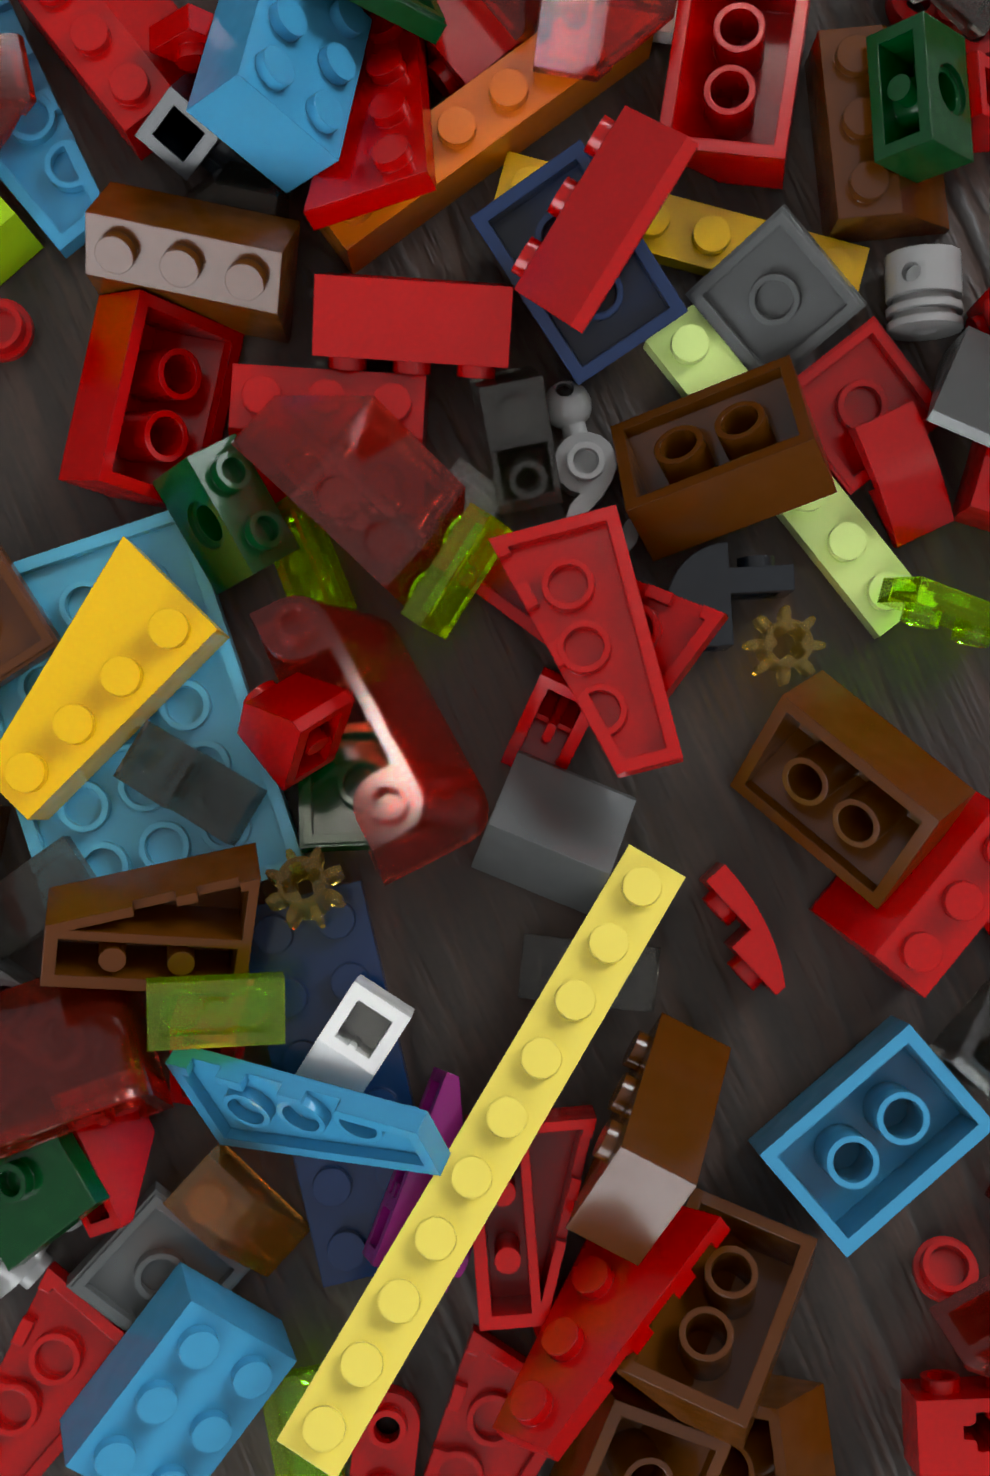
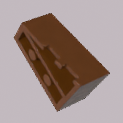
(153, 922)
(653, 1140)

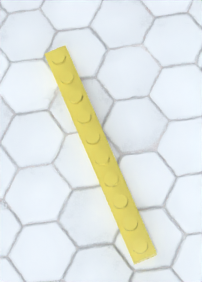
(480, 1164)

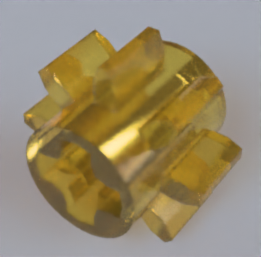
(800, 649)
(287, 879)

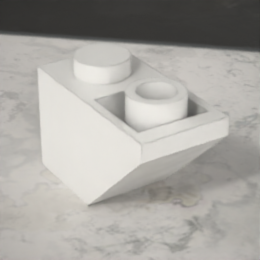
(357, 1037)

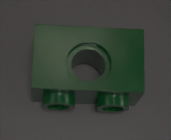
(919, 98)
(225, 514)

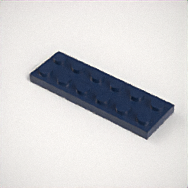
(318, 972)

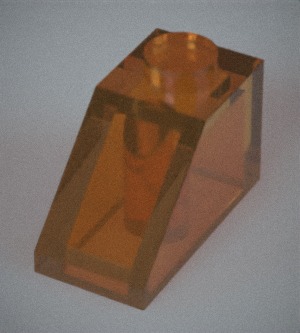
(237, 1212)

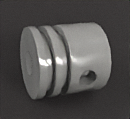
(924, 292)

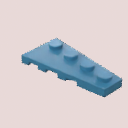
(44, 161)
(305, 1117)

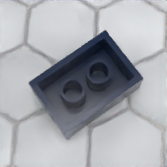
(636, 304)

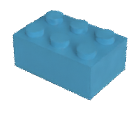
(281, 82)
(871, 1133)
(177, 1384)

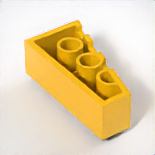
(105, 678)

